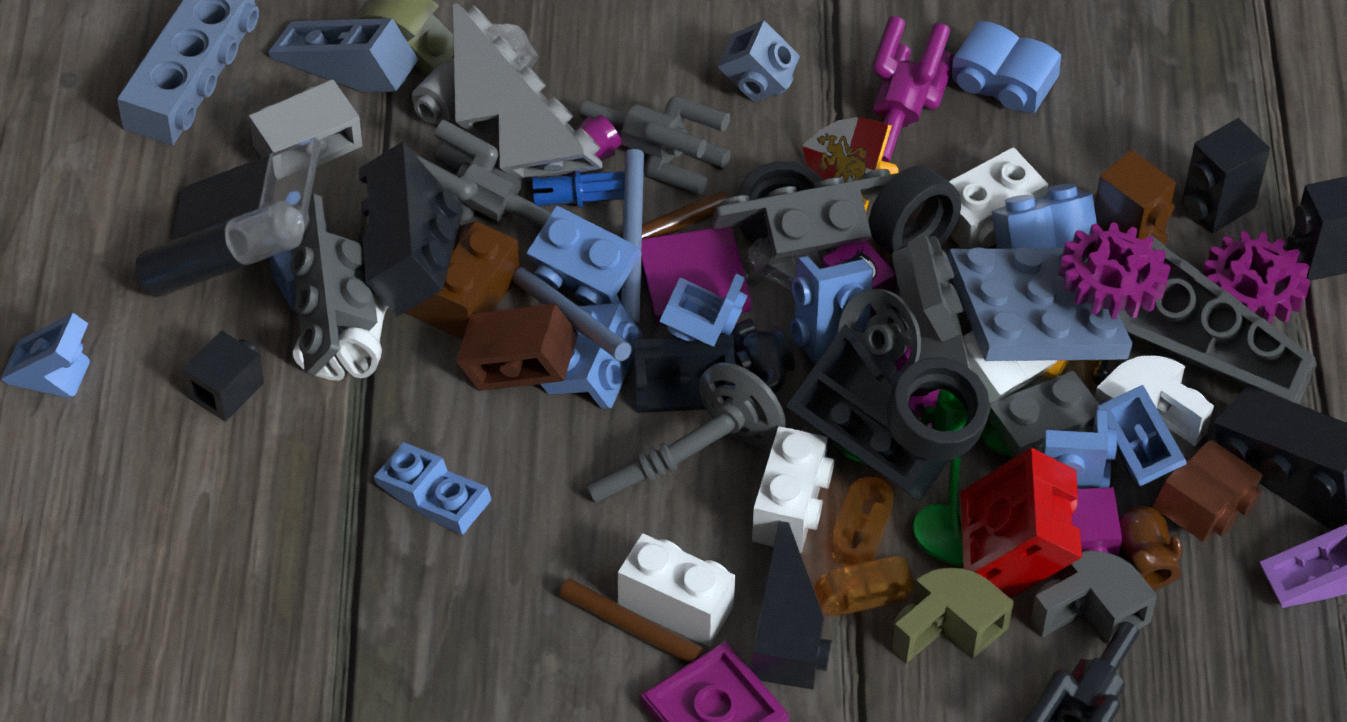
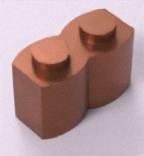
(1209, 492)

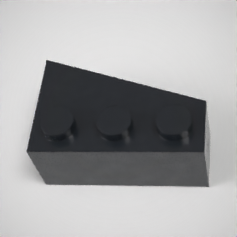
(1293, 448)

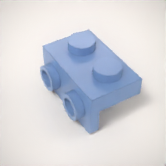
(582, 258)
(821, 299)
(701, 313)
(592, 367)
(1085, 451)

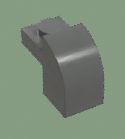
(1101, 589)

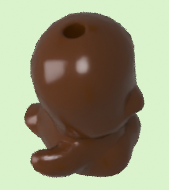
(1149, 546)

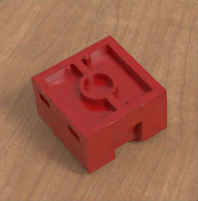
(1021, 522)

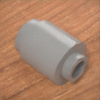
(436, 94)

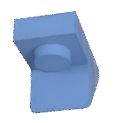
(50, 358)

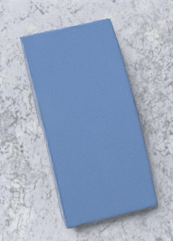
(428, 488)

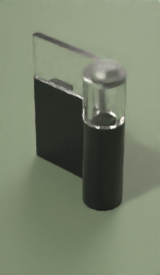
(234, 220)

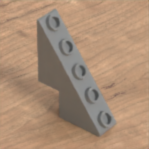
(502, 98)

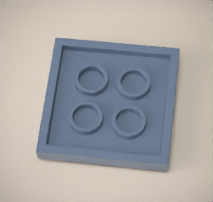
(1024, 313)

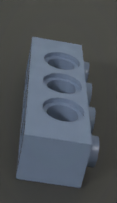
(184, 66)

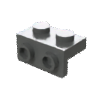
(1051, 405)

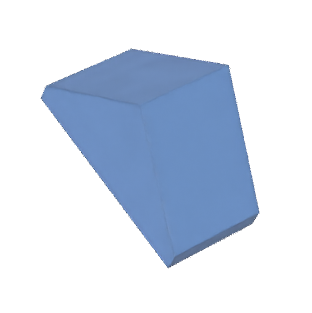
(1142, 436)

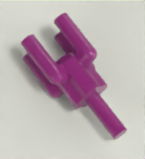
(909, 84)

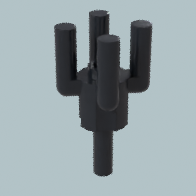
(1090, 689)

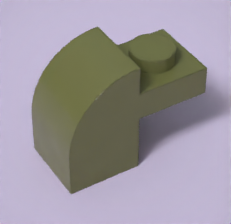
(419, 26)
(955, 604)

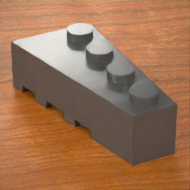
(1219, 334)

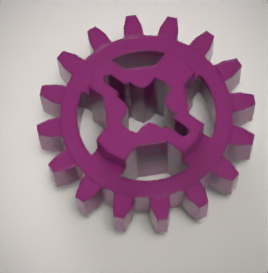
(1114, 270)
(1259, 274)

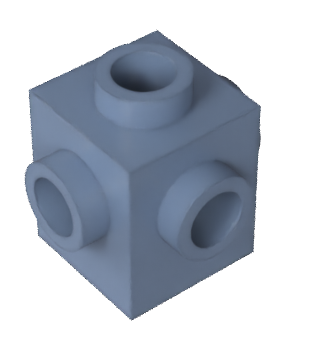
(759, 61)

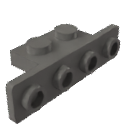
(809, 218)
(925, 286)
(328, 289)

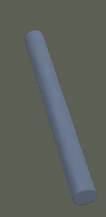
(633, 228)
(576, 316)

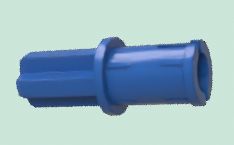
(579, 188)

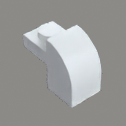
(1180, 407)

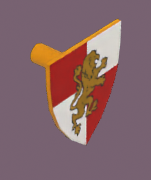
(848, 150)

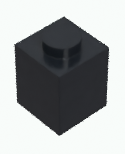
(223, 375)

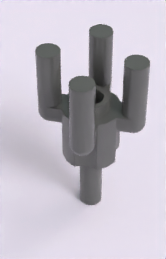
(665, 137)
(478, 182)

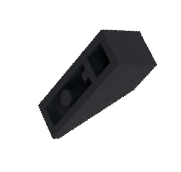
(790, 622)

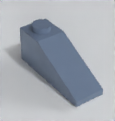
(352, 52)

